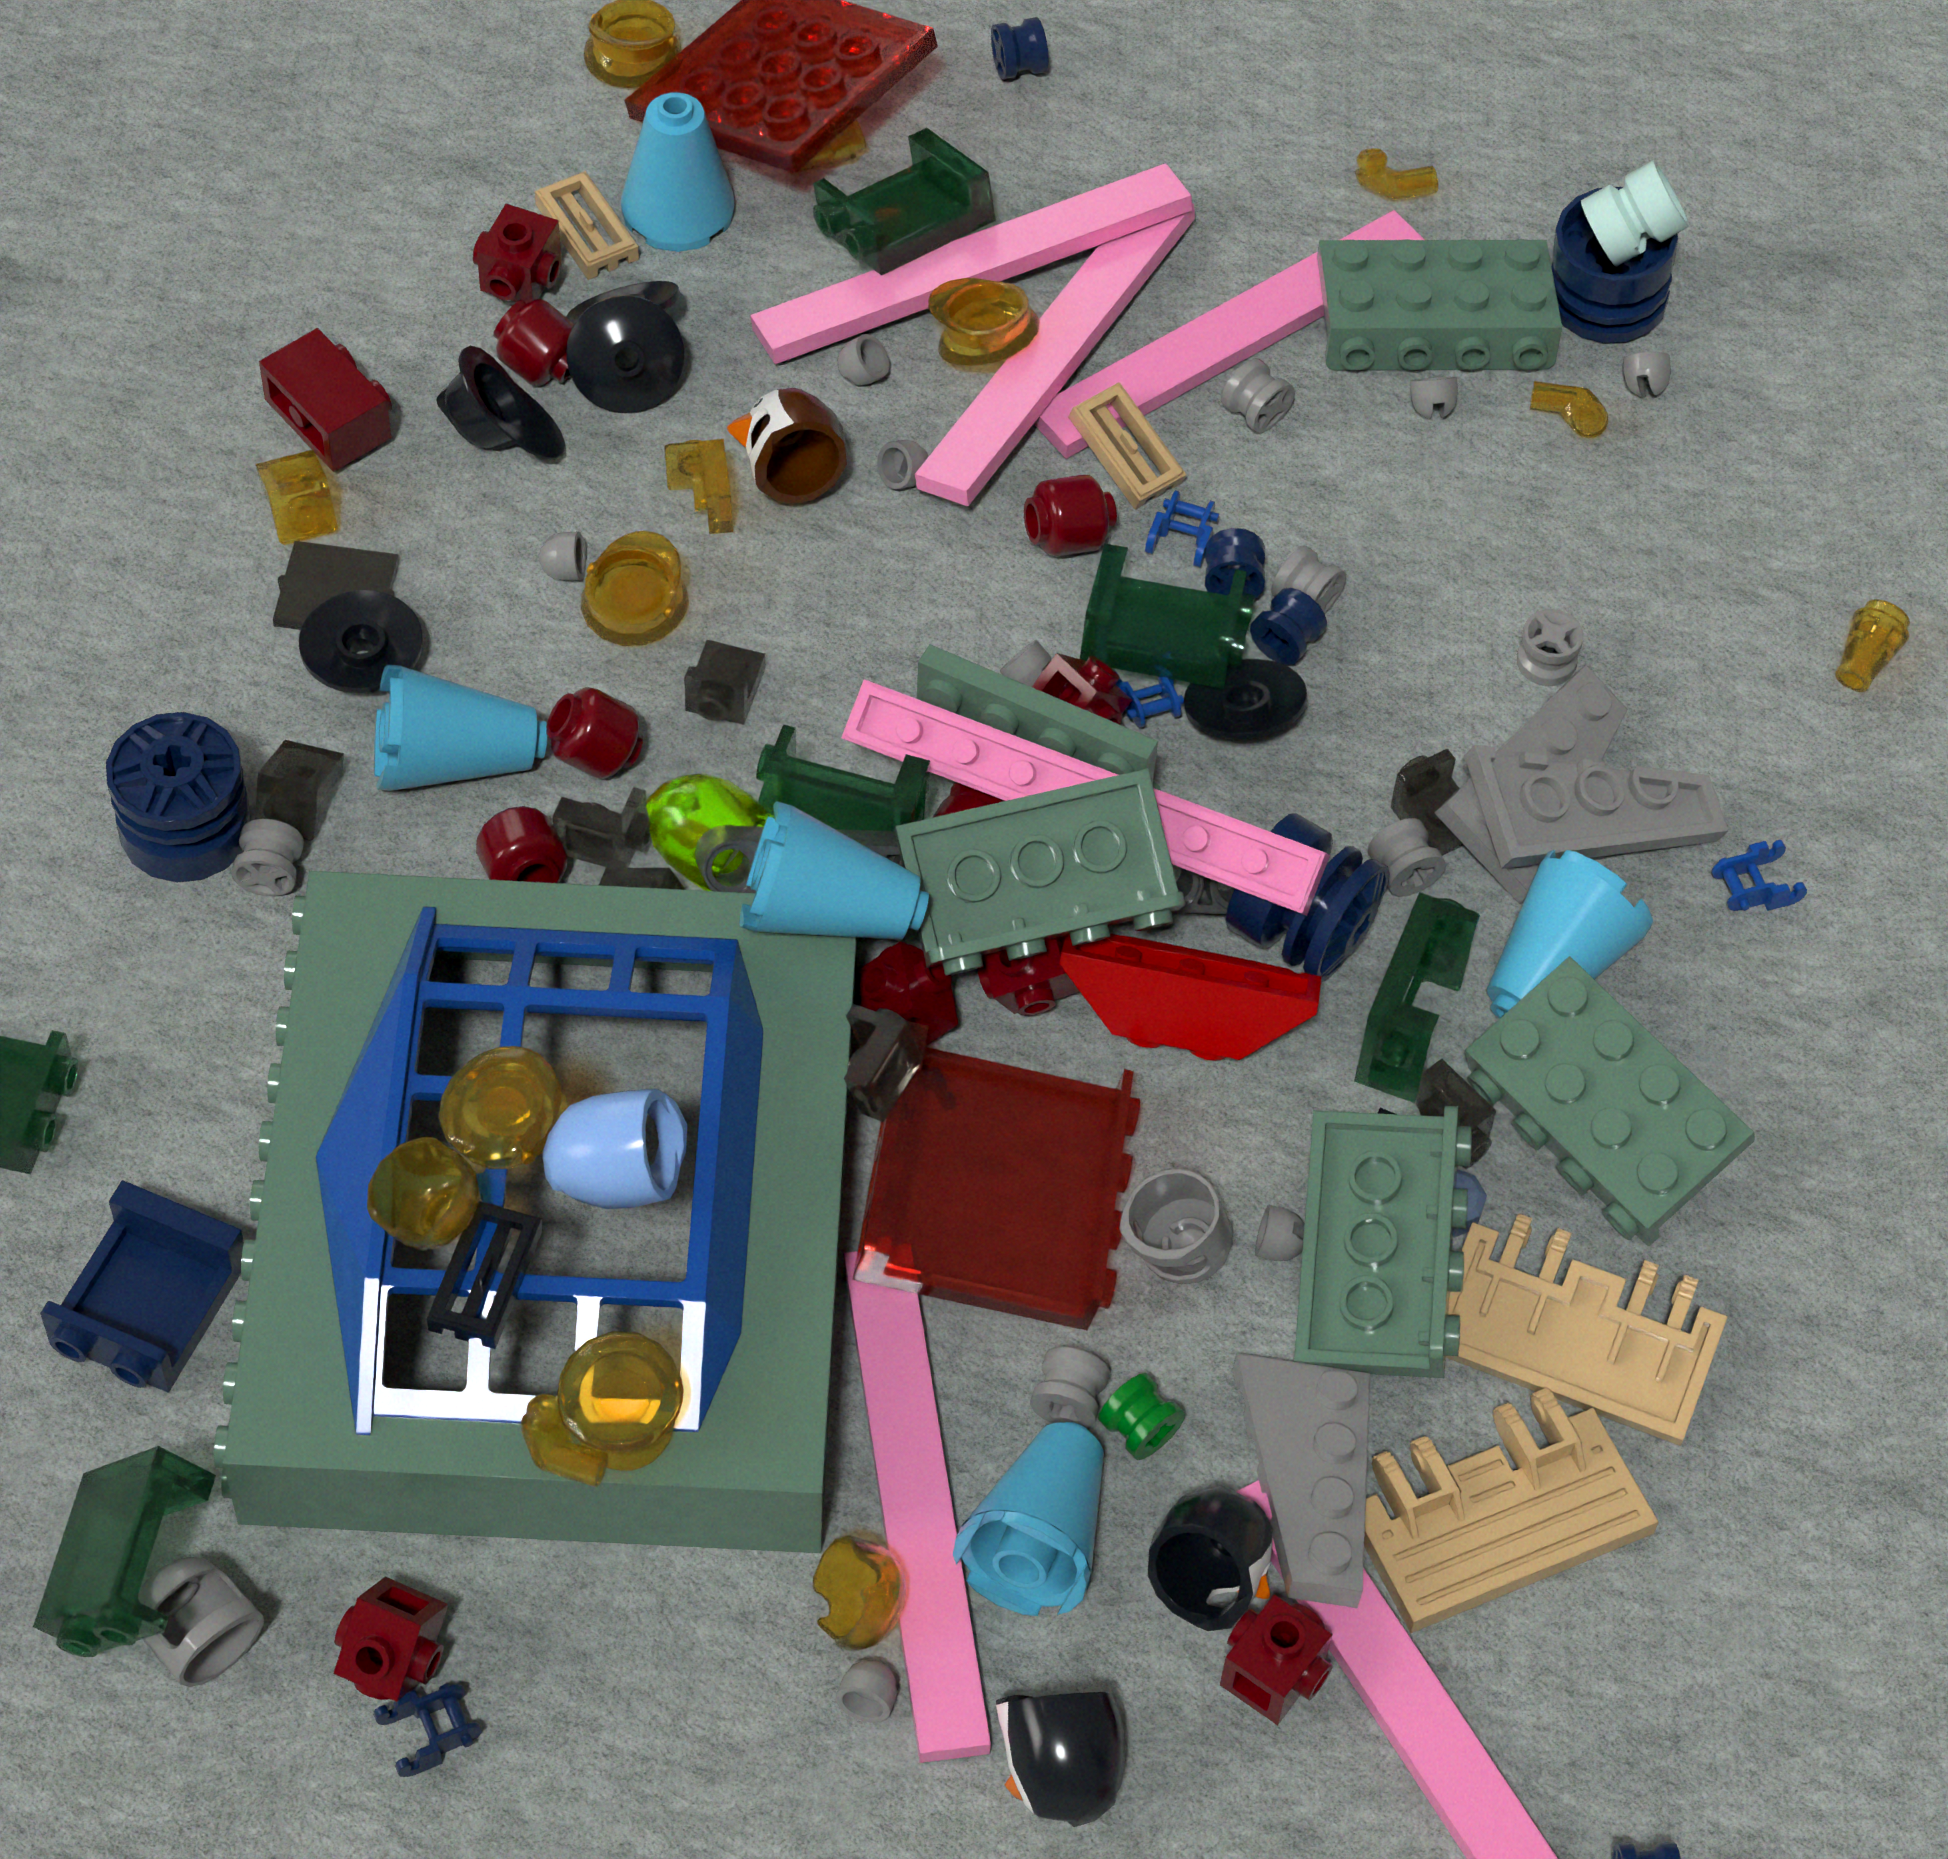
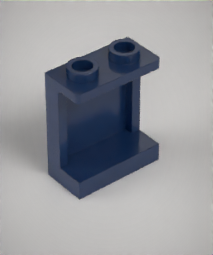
(147, 1289)

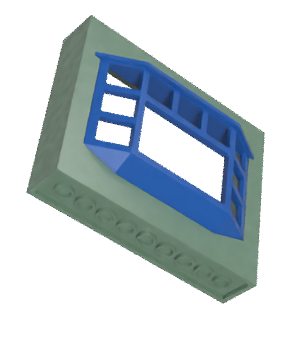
(310, 1417)

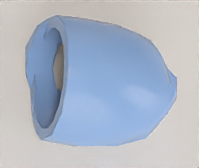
(601, 1150)

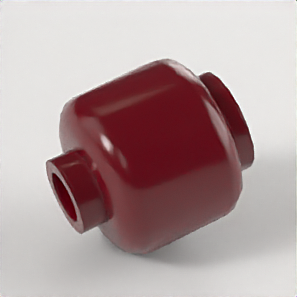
(534, 341)
(1069, 515)
(594, 732)
(521, 847)

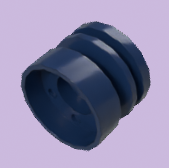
(1604, 299)
(178, 796)
(1337, 916)

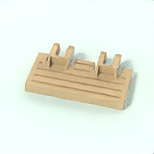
(1578, 1337)
(1501, 1527)

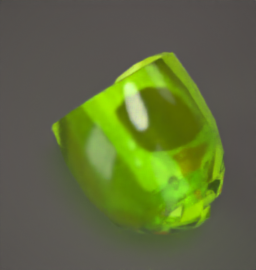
(687, 809)

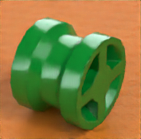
(1141, 1416)

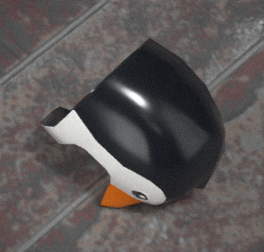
(1211, 1547)
(1064, 1753)

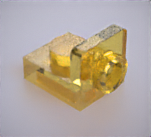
(703, 469)
(297, 496)

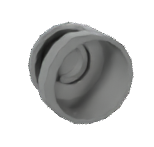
(1178, 1226)
(207, 1620)

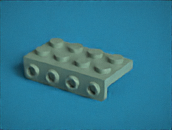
(1439, 304)
(1031, 714)
(1041, 871)
(1605, 1101)
(1382, 1242)

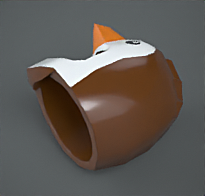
(792, 445)

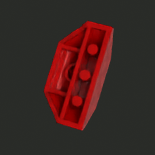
(1189, 995)

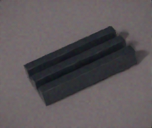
(467, 1323)

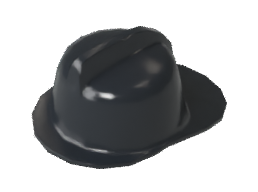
(495, 410)

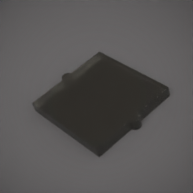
(327, 570)

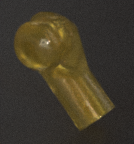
(1392, 183)
(1574, 404)
(553, 1446)

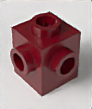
(518, 255)
(1085, 685)
(1029, 983)
(907, 987)
(390, 1640)
(1277, 1658)

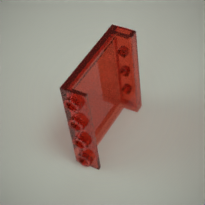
(999, 1188)

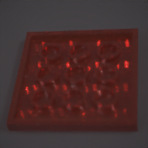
(789, 74)

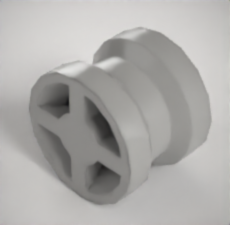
(1257, 395)
(1310, 576)
(1549, 647)
(1408, 856)
(267, 857)
(1070, 1386)

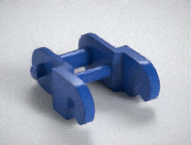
(1165, 521)
(1169, 701)
(1769, 894)

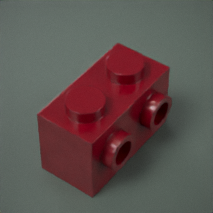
(326, 398)

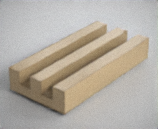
(603, 255)
(1109, 456)

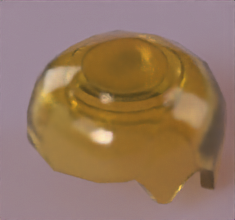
(423, 1194)
(862, 1592)

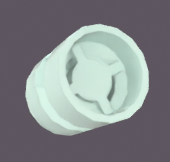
(1635, 213)

